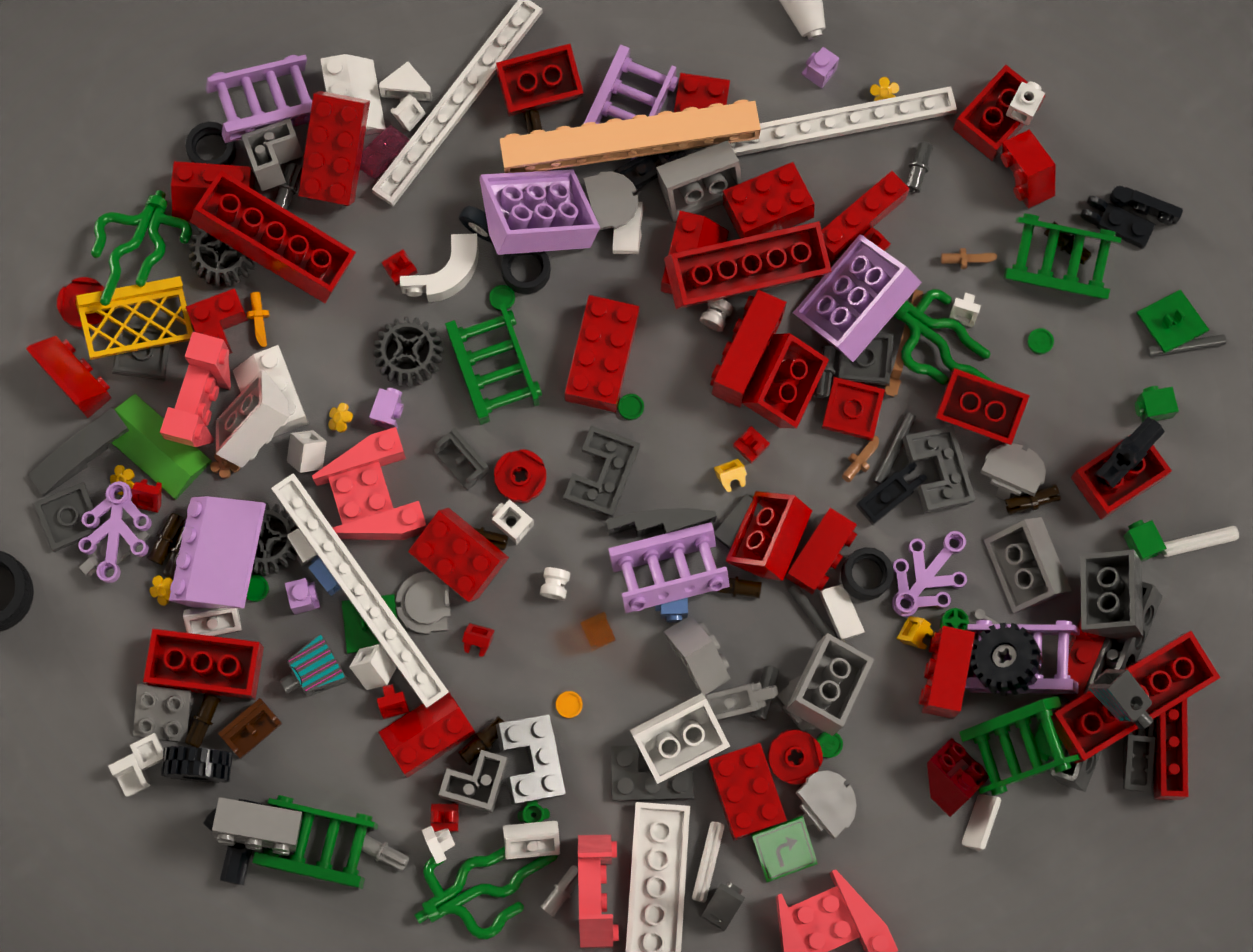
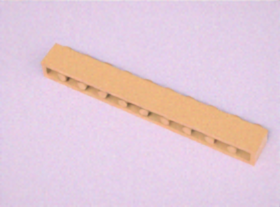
(630, 137)

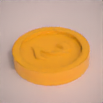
(569, 704)

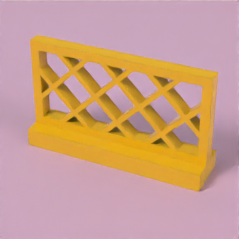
(126, 297)

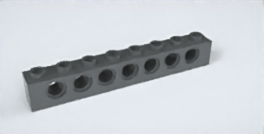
(1113, 655)

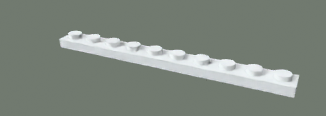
(456, 101)
(850, 120)
(359, 590)

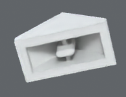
(404, 82)

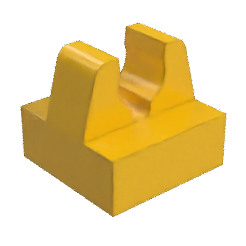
(731, 471)
(914, 632)

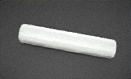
(1201, 541)
(708, 862)

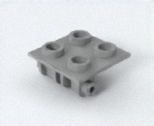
(162, 712)

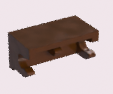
(250, 728)

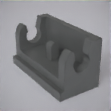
(461, 459)

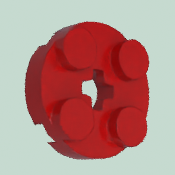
(67, 302)
(517, 461)
(781, 748)

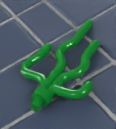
(149, 218)
(922, 324)
(449, 901)

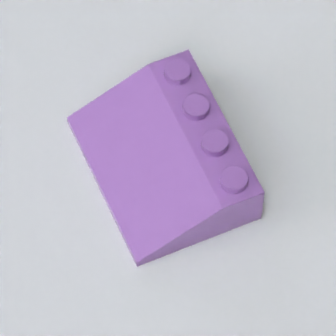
(537, 212)
(857, 297)
(217, 552)

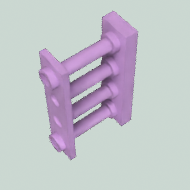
(613, 85)
(236, 126)
(663, 547)
(1062, 681)

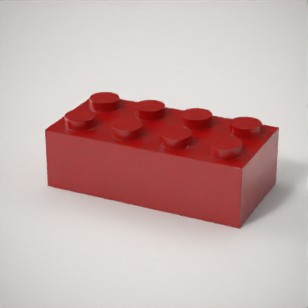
(334, 148)
(749, 344)
(602, 353)
(204, 664)

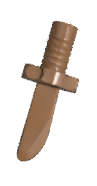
(962, 258)
(858, 462)

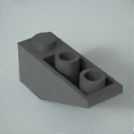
(723, 905)

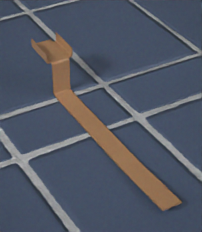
(892, 390)

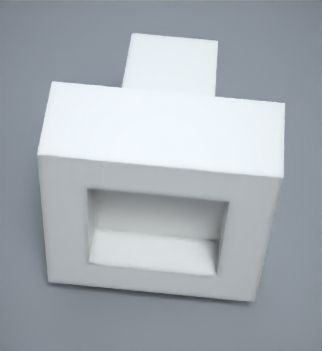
(408, 112)
(965, 310)
(148, 751)
(438, 842)

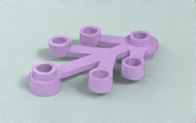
(114, 528)
(925, 577)

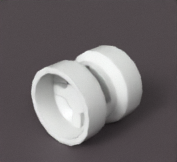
(716, 314)
(555, 582)

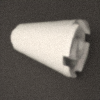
(806, 16)

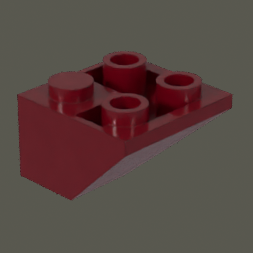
(954, 777)

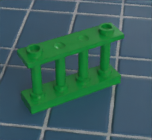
(1044, 277)
(467, 359)
(1001, 727)
(323, 868)

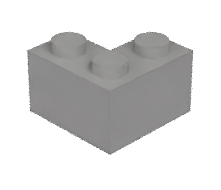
(270, 148)
(699, 654)
(477, 790)

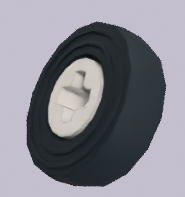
(476, 222)

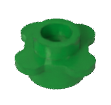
(533, 806)

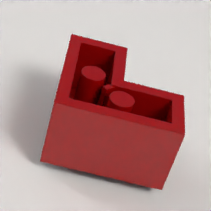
(1031, 168)
(216, 314)

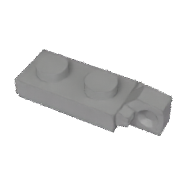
(90, 566)
(740, 699)

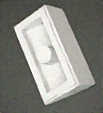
(841, 612)
(212, 621)
(981, 822)
(531, 839)

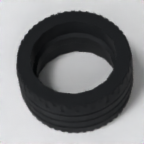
(23, 592)

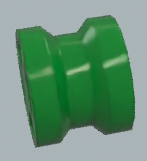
(955, 618)

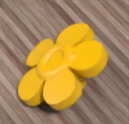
(885, 90)
(340, 417)
(123, 476)
(161, 589)

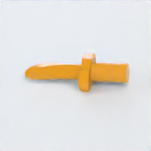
(258, 315)

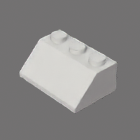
(355, 78)
(274, 365)
(251, 420)
(680, 738)

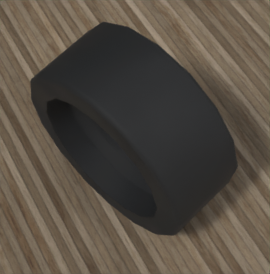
(205, 129)
(526, 287)
(881, 560)

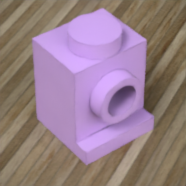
(821, 67)
(387, 408)
(302, 596)

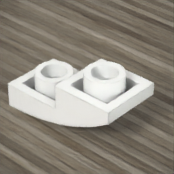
(628, 237)

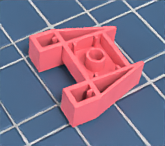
(205, 374)
(363, 492)
(832, 921)
(595, 928)

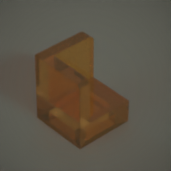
(597, 631)

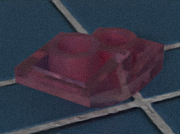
(382, 150)

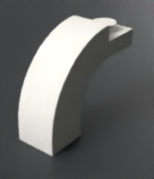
(450, 278)

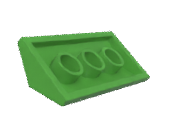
(161, 459)

